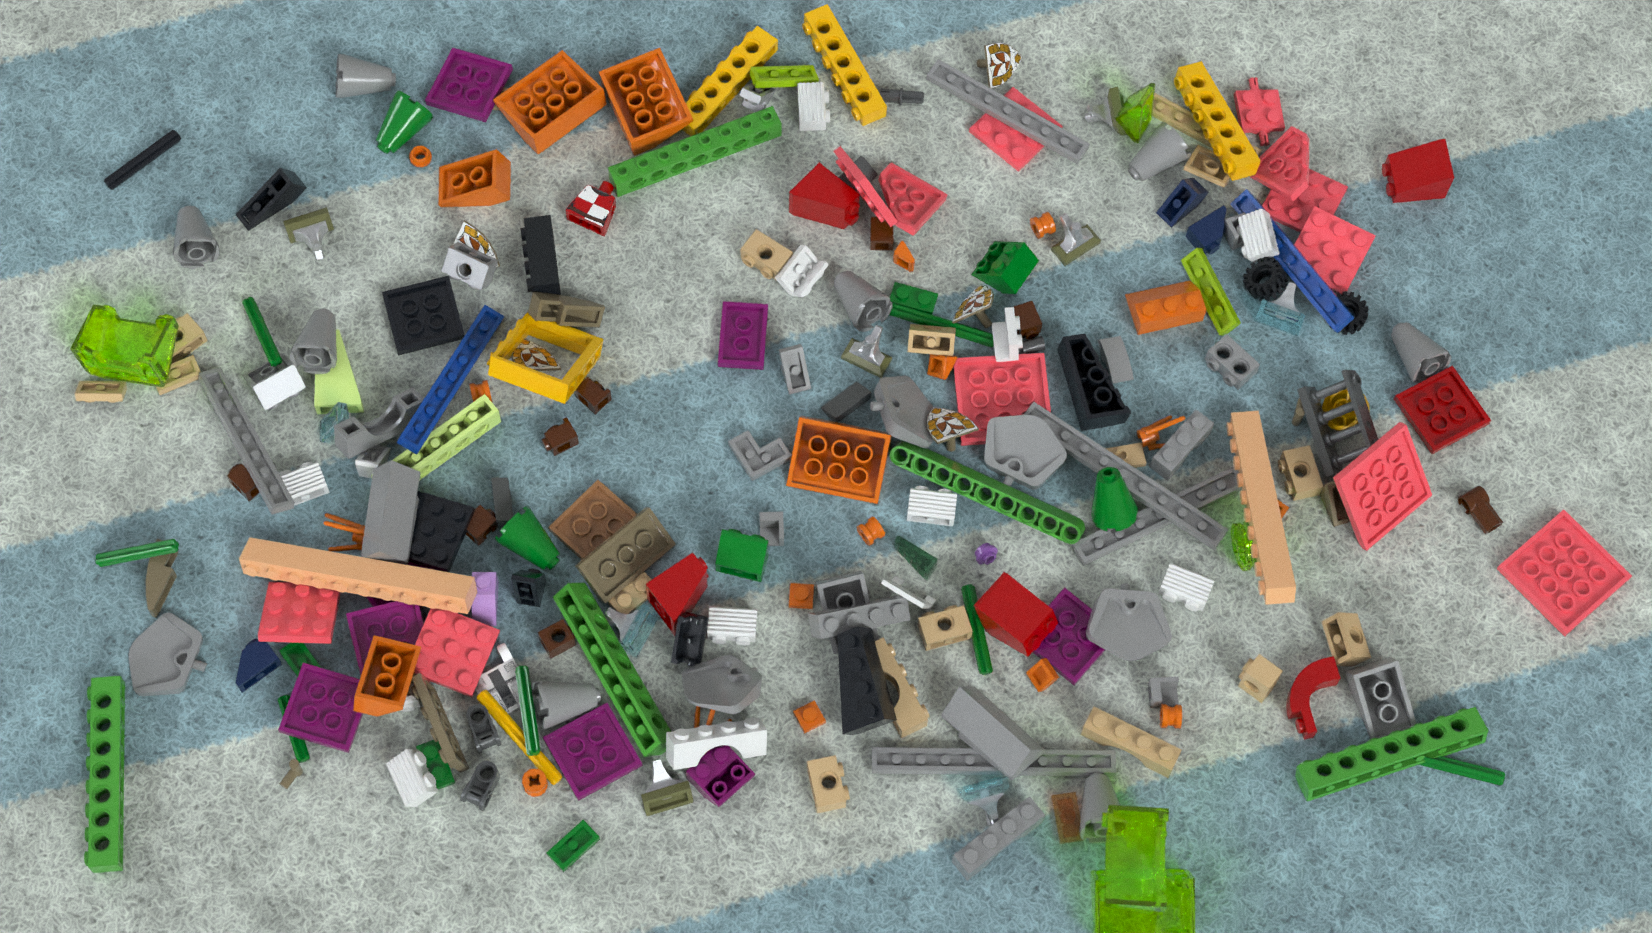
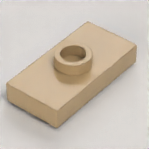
(1131, 453)

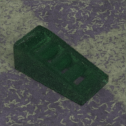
(919, 559)

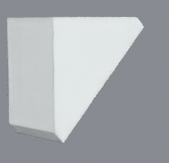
(371, 459)

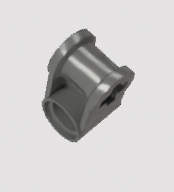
(483, 732)
(480, 790)

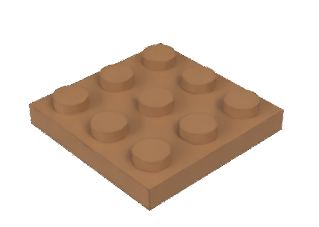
(591, 520)

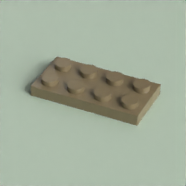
(625, 555)
(442, 729)

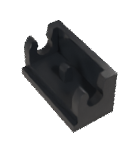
(689, 639)

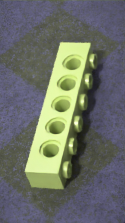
(452, 436)

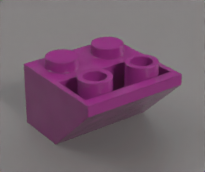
(719, 774)

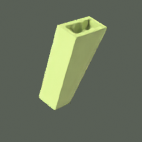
(337, 384)

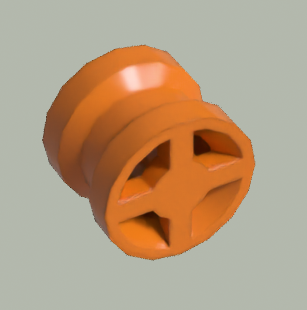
(1043, 225)
(479, 390)
(870, 531)
(1171, 716)
(537, 786)

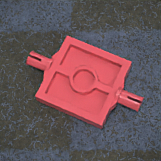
(1259, 111)

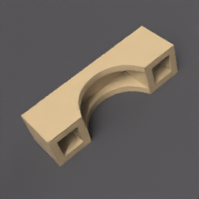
(908, 711)
(1114, 732)

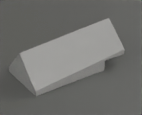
(391, 513)
(991, 732)

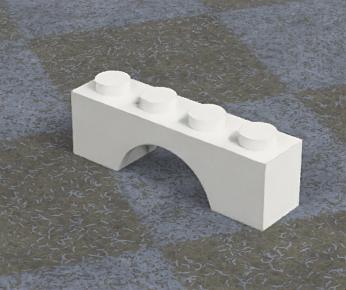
(687, 746)

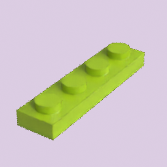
(1213, 295)

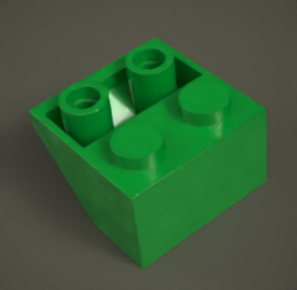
(1006, 266)
(742, 555)

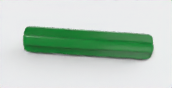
(299, 745)

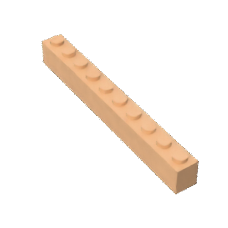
(1261, 508)
(358, 575)

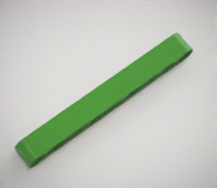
(999, 491)

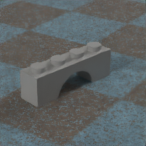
(356, 437)
(870, 615)
(997, 837)

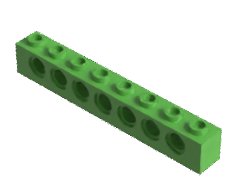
(695, 151)
(613, 668)
(1450, 741)
(110, 858)

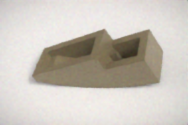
(565, 310)
(159, 581)

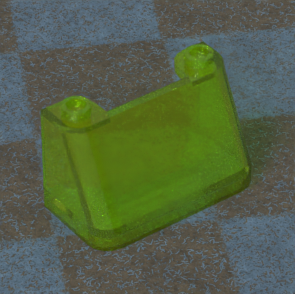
(126, 347)
(1135, 859)
(1177, 918)

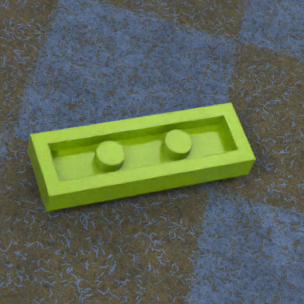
(782, 76)

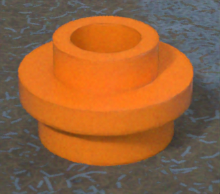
(420, 150)

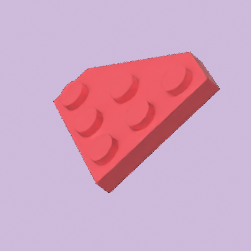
(1286, 165)
(909, 198)

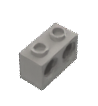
(1236, 359)

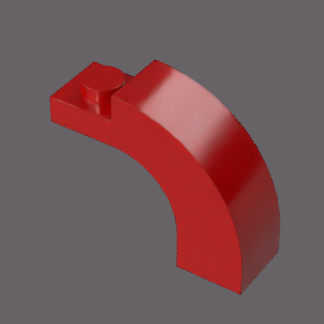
(1313, 677)

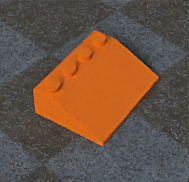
(645, 100)
(551, 101)
(839, 459)

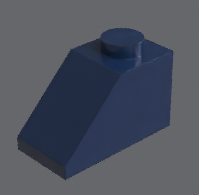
(1182, 201)
(1208, 231)
(255, 663)

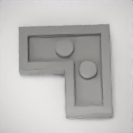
(758, 460)

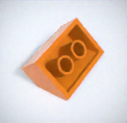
(1166, 307)
(386, 677)

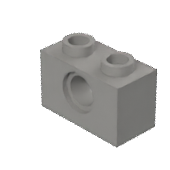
(481, 265)

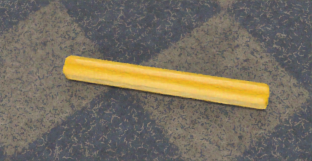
(517, 735)

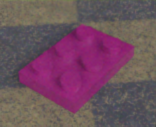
(743, 335)

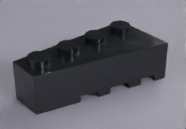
(541, 255)
(1089, 385)
(862, 683)

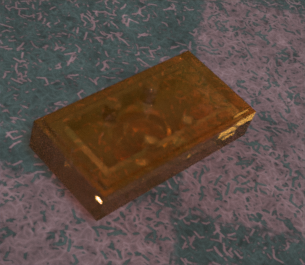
(1067, 817)

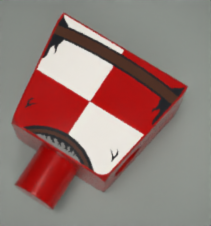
(593, 208)

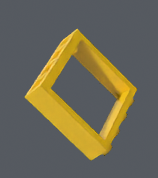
(549, 331)

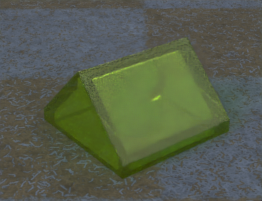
(1137, 112)

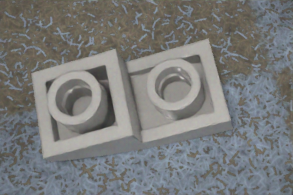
(1116, 359)

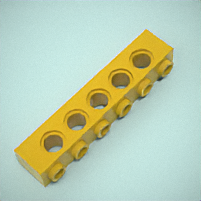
(824, 20)
(756, 40)
(1216, 121)

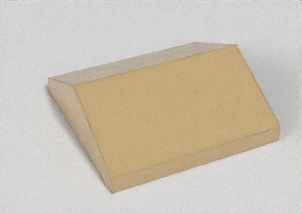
(1207, 167)

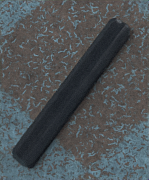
(142, 159)

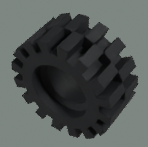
(1261, 270)
(1359, 309)

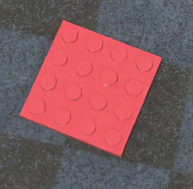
(998, 389)
(1383, 486)
(1564, 572)

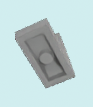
(756, 98)
(794, 369)

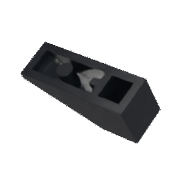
(271, 198)
(528, 586)

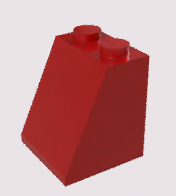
(1419, 172)
(825, 199)
(678, 589)
(1015, 615)

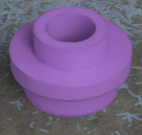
(986, 553)

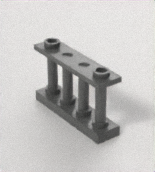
(1318, 421)

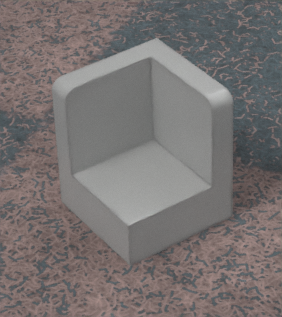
(1230, 232)
(772, 528)
(1163, 691)

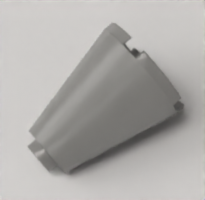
(361, 77)
(1159, 153)
(193, 239)
(862, 300)
(316, 344)
(1419, 352)
(562, 701)
(1096, 798)

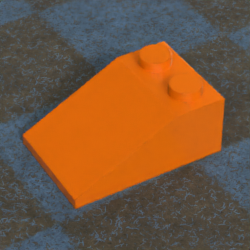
(475, 181)

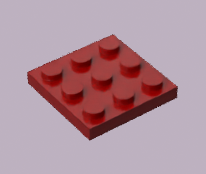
(1442, 409)

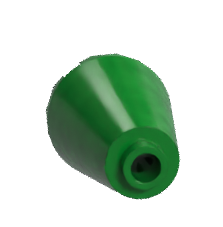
(401, 122)
(1112, 501)
(529, 540)

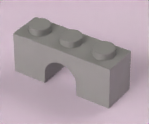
(1182, 442)

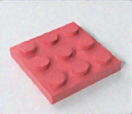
(1004, 140)
(864, 187)
(1322, 193)
(1333, 248)
(298, 614)
(454, 650)

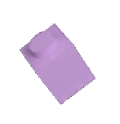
(486, 600)

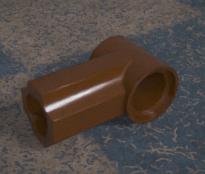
(1477, 504)

